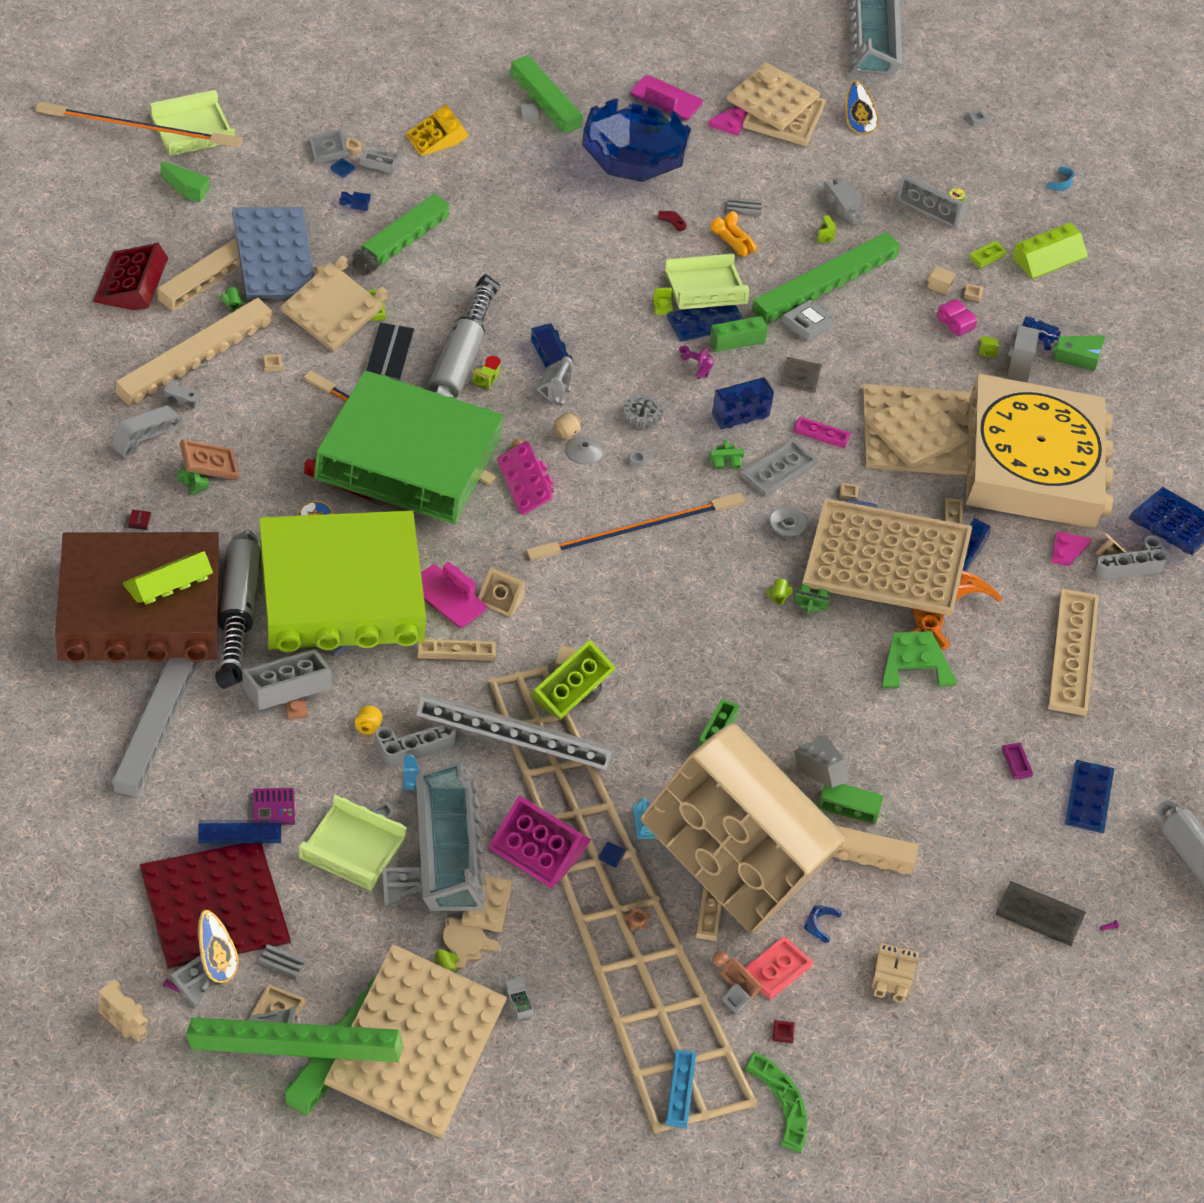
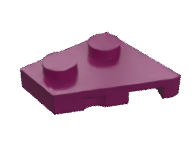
(730, 120)
(1068, 547)

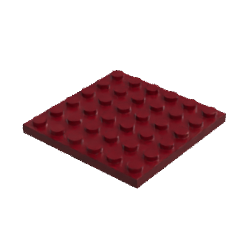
(229, 883)

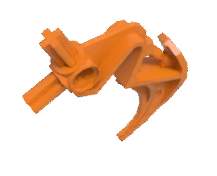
(934, 621)

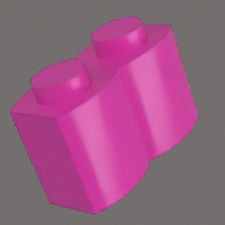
(957, 317)

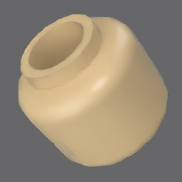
(567, 426)

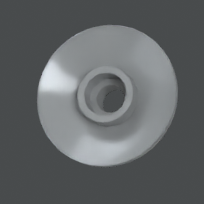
(584, 450)
(788, 521)

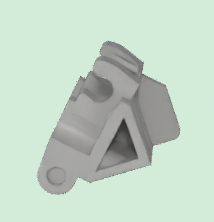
(554, 379)

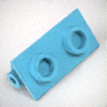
(641, 830)

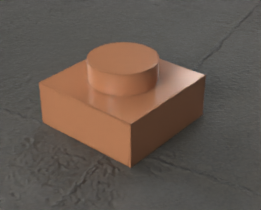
(296, 709)

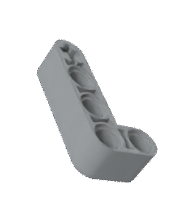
(143, 426)
(1147, 561)
(417, 744)

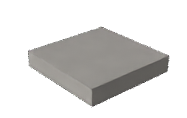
(328, 146)

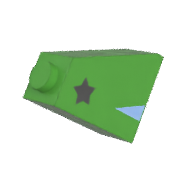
(1079, 350)

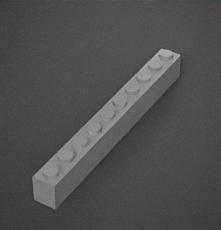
(152, 726)
(516, 731)

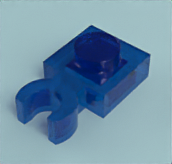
(356, 201)

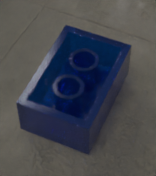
(742, 403)

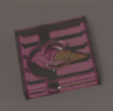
(801, 374)

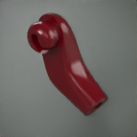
(674, 218)

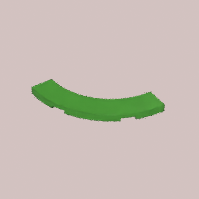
(788, 1096)

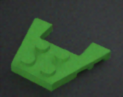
(916, 651)

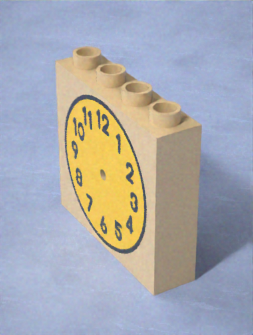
(1031, 478)

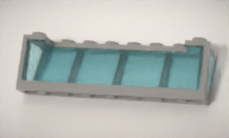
(875, 36)
(450, 839)

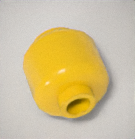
(368, 718)

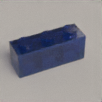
(548, 344)

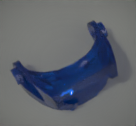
(811, 924)

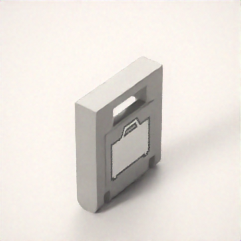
(812, 316)

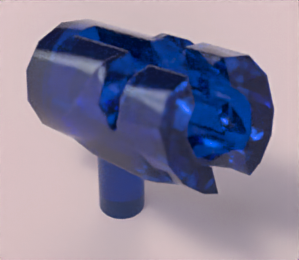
(1047, 332)

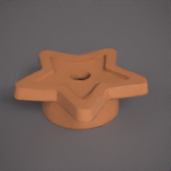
(638, 914)

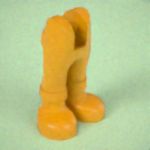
(733, 235)

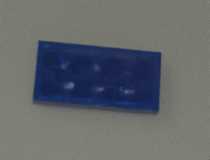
(697, 322)
(1089, 796)

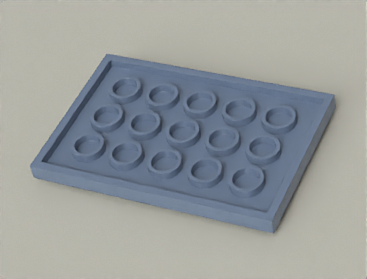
(272, 251)

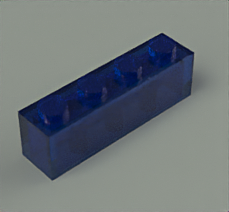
(239, 831)

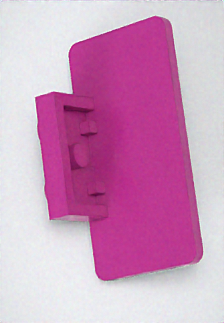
(666, 97)
(526, 477)
(452, 594)

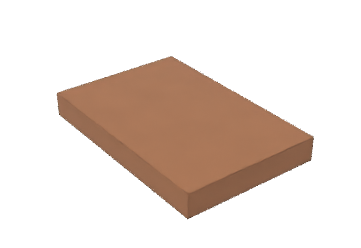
(209, 459)

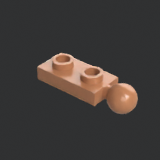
(736, 973)

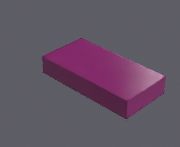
(1017, 761)

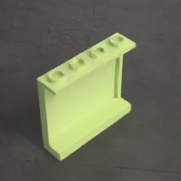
(192, 113)
(705, 281)
(354, 843)

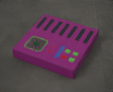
(274, 804)

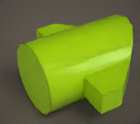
(779, 591)
(446, 960)

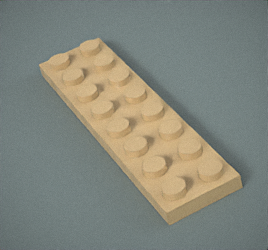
(1073, 652)

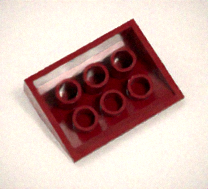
(132, 277)

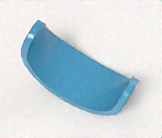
(1061, 186)
(410, 771)

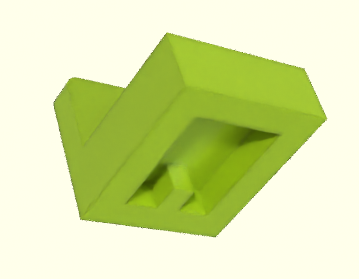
(662, 301)
(988, 346)

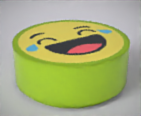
(957, 193)

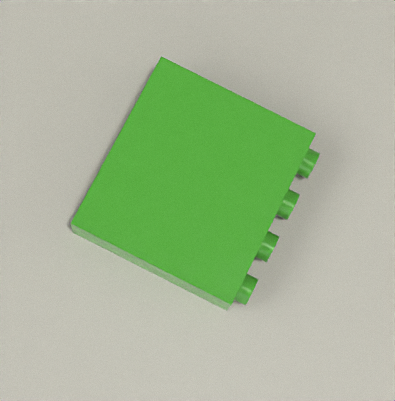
(409, 447)

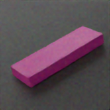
(822, 432)

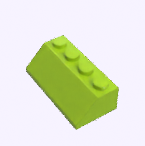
(1050, 250)
(169, 577)
(573, 680)

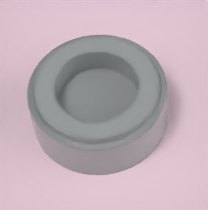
(637, 459)

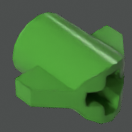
(233, 299)

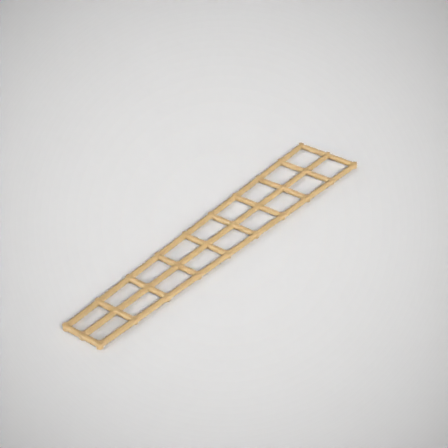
(619, 910)

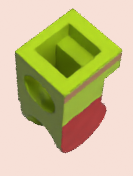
(488, 374)

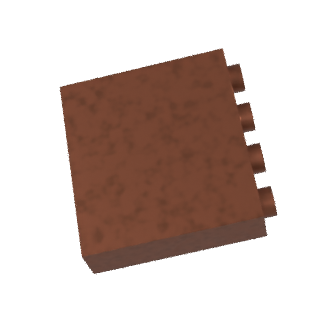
(103, 619)

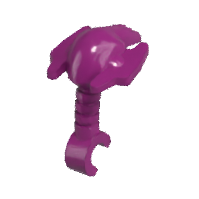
(704, 360)

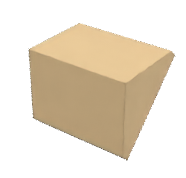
(502, 592)

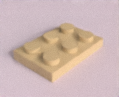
(495, 905)

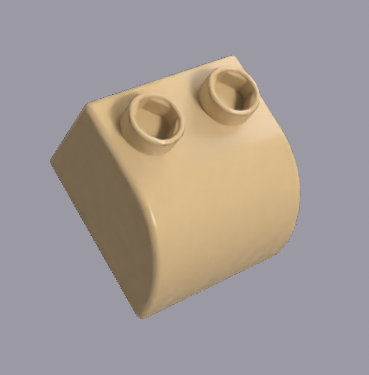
(742, 827)

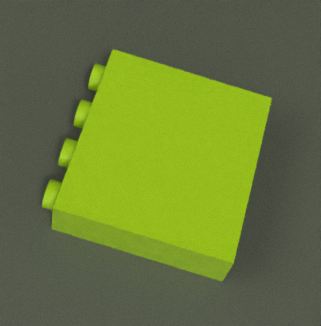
(341, 580)

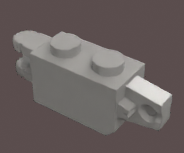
(844, 200)

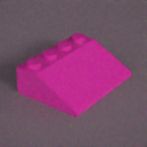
(538, 842)

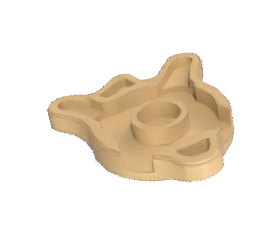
(466, 941)

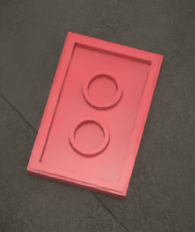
(779, 967)

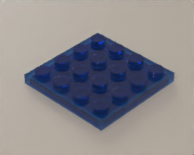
(1172, 520)

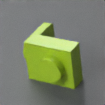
(827, 231)

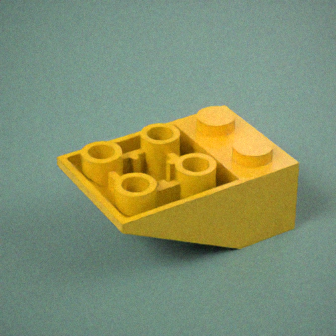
(437, 132)

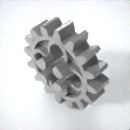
(652, 413)

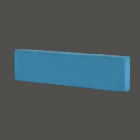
(681, 1089)

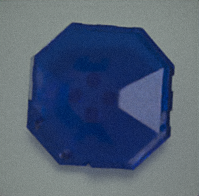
(635, 140)

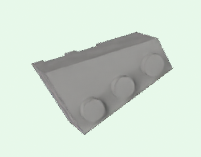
(1022, 353)
(821, 762)

